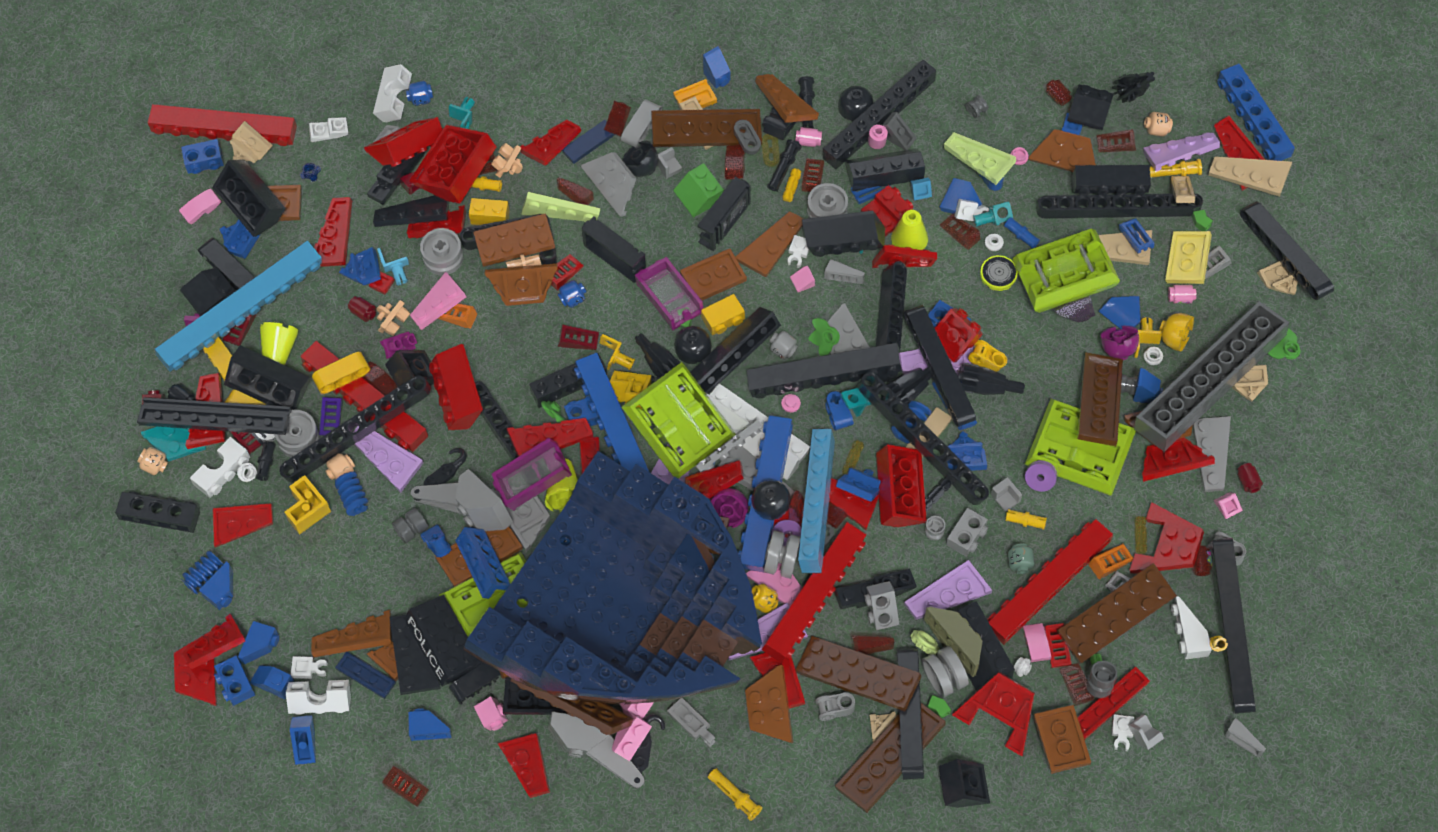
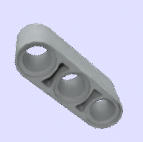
(640, 124)

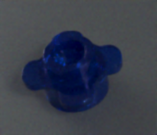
(310, 167)

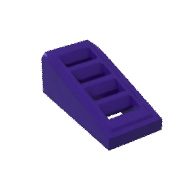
(330, 401)

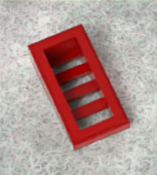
(557, 283)
(1049, 629)

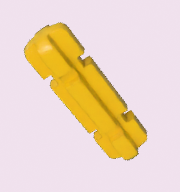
(791, 185)

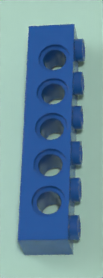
(1263, 116)

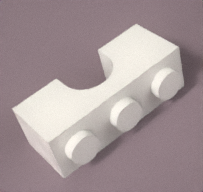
(393, 81)
(211, 480)
(303, 700)

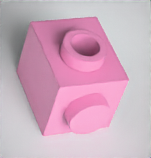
(491, 713)

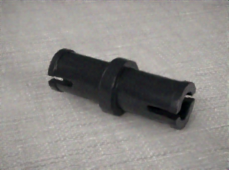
(265, 461)

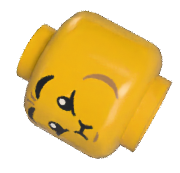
(764, 598)

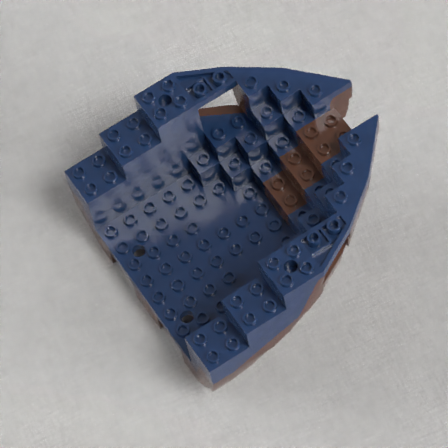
(631, 600)

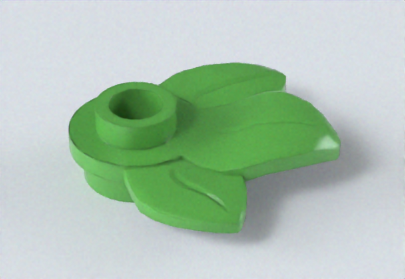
(822, 336)
(1288, 342)
(553, 410)

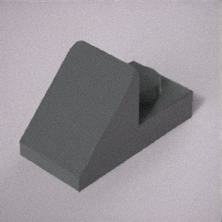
(899, 132)

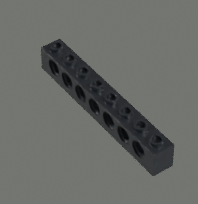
(894, 100)

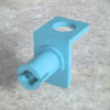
(396, 268)

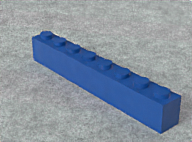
(609, 412)
(769, 466)

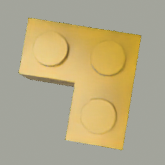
(629, 385)
(309, 508)

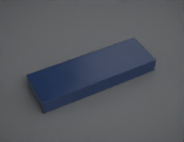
(587, 142)
(365, 675)

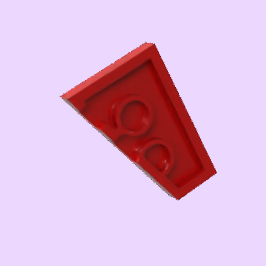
(454, 222)
(911, 257)
(716, 479)
(857, 508)
(239, 521)
(219, 641)
(765, 663)
(527, 762)

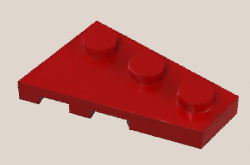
(551, 144)

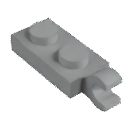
(691, 721)

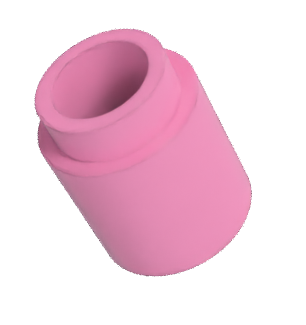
(877, 136)
(808, 137)
(1181, 294)

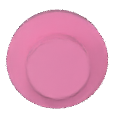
(1021, 155)
(790, 403)

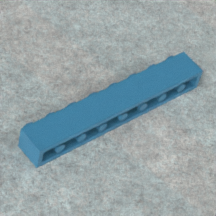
(816, 501)

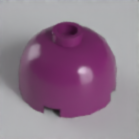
(1120, 342)
(732, 505)

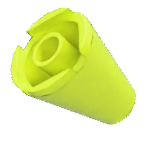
(910, 231)
(277, 341)
(561, 492)

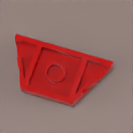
(1176, 459)
(195, 682)

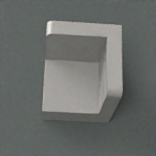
(668, 164)
(1006, 494)
(1144, 733)

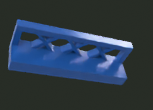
(478, 561)

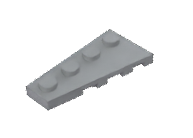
(1213, 439)
(722, 452)
(749, 466)

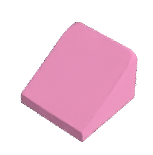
(803, 279)
(1228, 504)

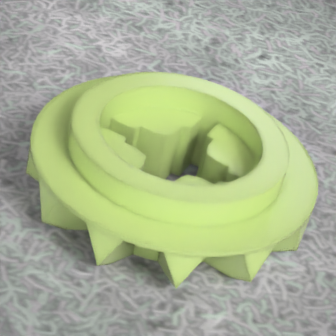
(925, 642)

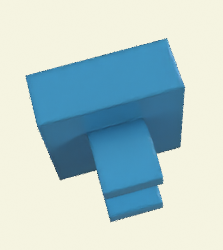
(921, 188)

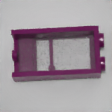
(669, 293)
(530, 474)

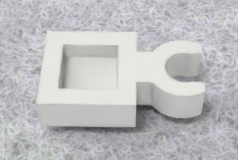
(966, 209)
(798, 249)
(304, 667)
(1121, 729)

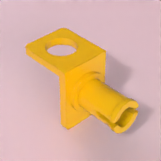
(1147, 335)
(617, 357)

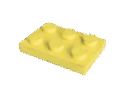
(1188, 257)

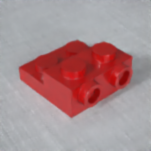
(889, 207)
(957, 333)

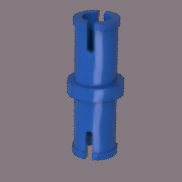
(1022, 233)

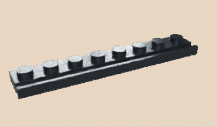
(214, 416)

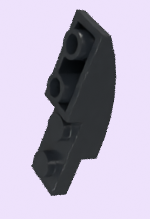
(389, 178)
(855, 594)

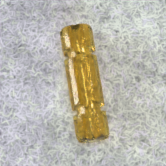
(853, 456)
(1140, 535)

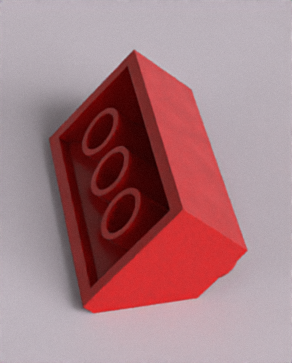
(405, 142)
(456, 388)
(901, 486)

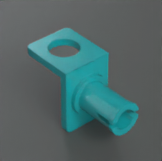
(463, 112)
(992, 215)
(857, 401)

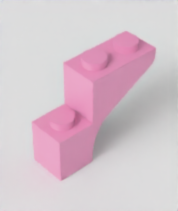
(629, 739)

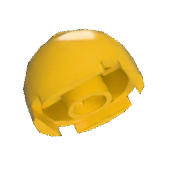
(1176, 330)

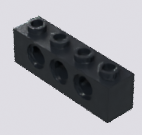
(557, 385)
(185, 521)

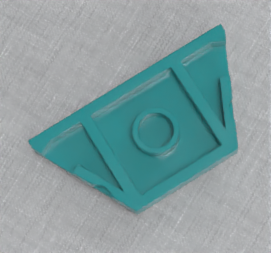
(170, 441)

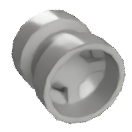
(936, 524)

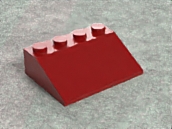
(454, 163)

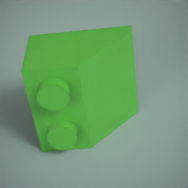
(698, 190)

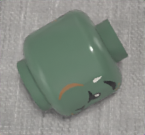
(1021, 558)

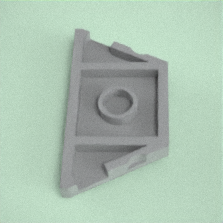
(612, 180)
(850, 335)
(528, 520)

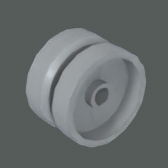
(827, 200)
(441, 251)
(299, 434)
(781, 554)
(945, 671)

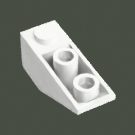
(1193, 635)

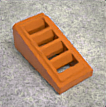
(466, 318)
(1101, 568)

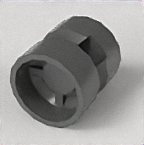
(409, 525)
(1101, 679)

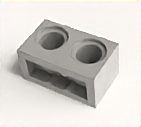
(964, 531)
(885, 605)

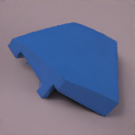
(958, 190)
(238, 239)
(362, 267)
(1122, 311)
(969, 453)
(860, 483)

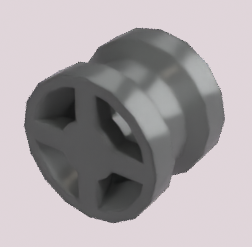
(976, 106)
(1128, 384)

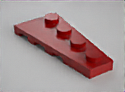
(1235, 142)
(334, 235)
(208, 390)
(564, 433)

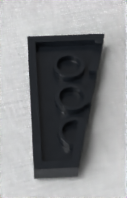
(416, 211)
(412, 666)

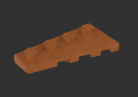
(770, 246)
(354, 637)

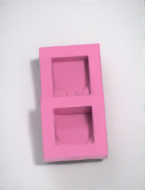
(201, 204)
(1037, 642)

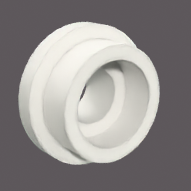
(994, 246)
(1153, 351)
(251, 472)
(1022, 666)

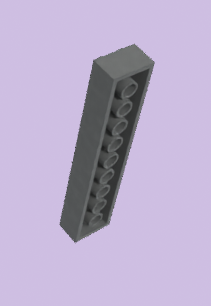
(1211, 376)

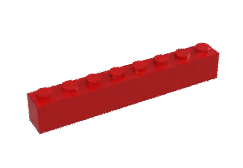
(219, 124)
(362, 395)
(1050, 580)
(814, 592)

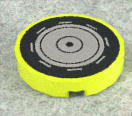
(998, 273)

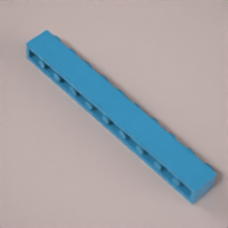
(238, 306)

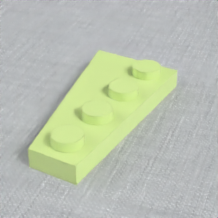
(982, 158)
(558, 208)

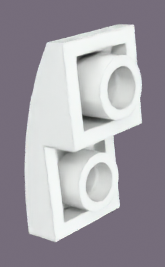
(328, 130)

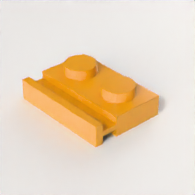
(700, 90)

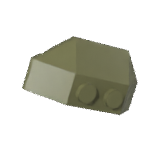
(956, 633)

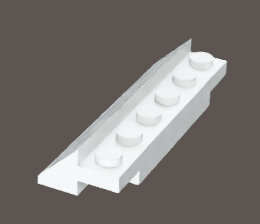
(741, 414)

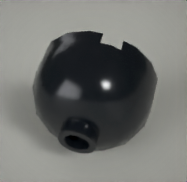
(854, 102)
(642, 159)
(692, 345)
(771, 499)

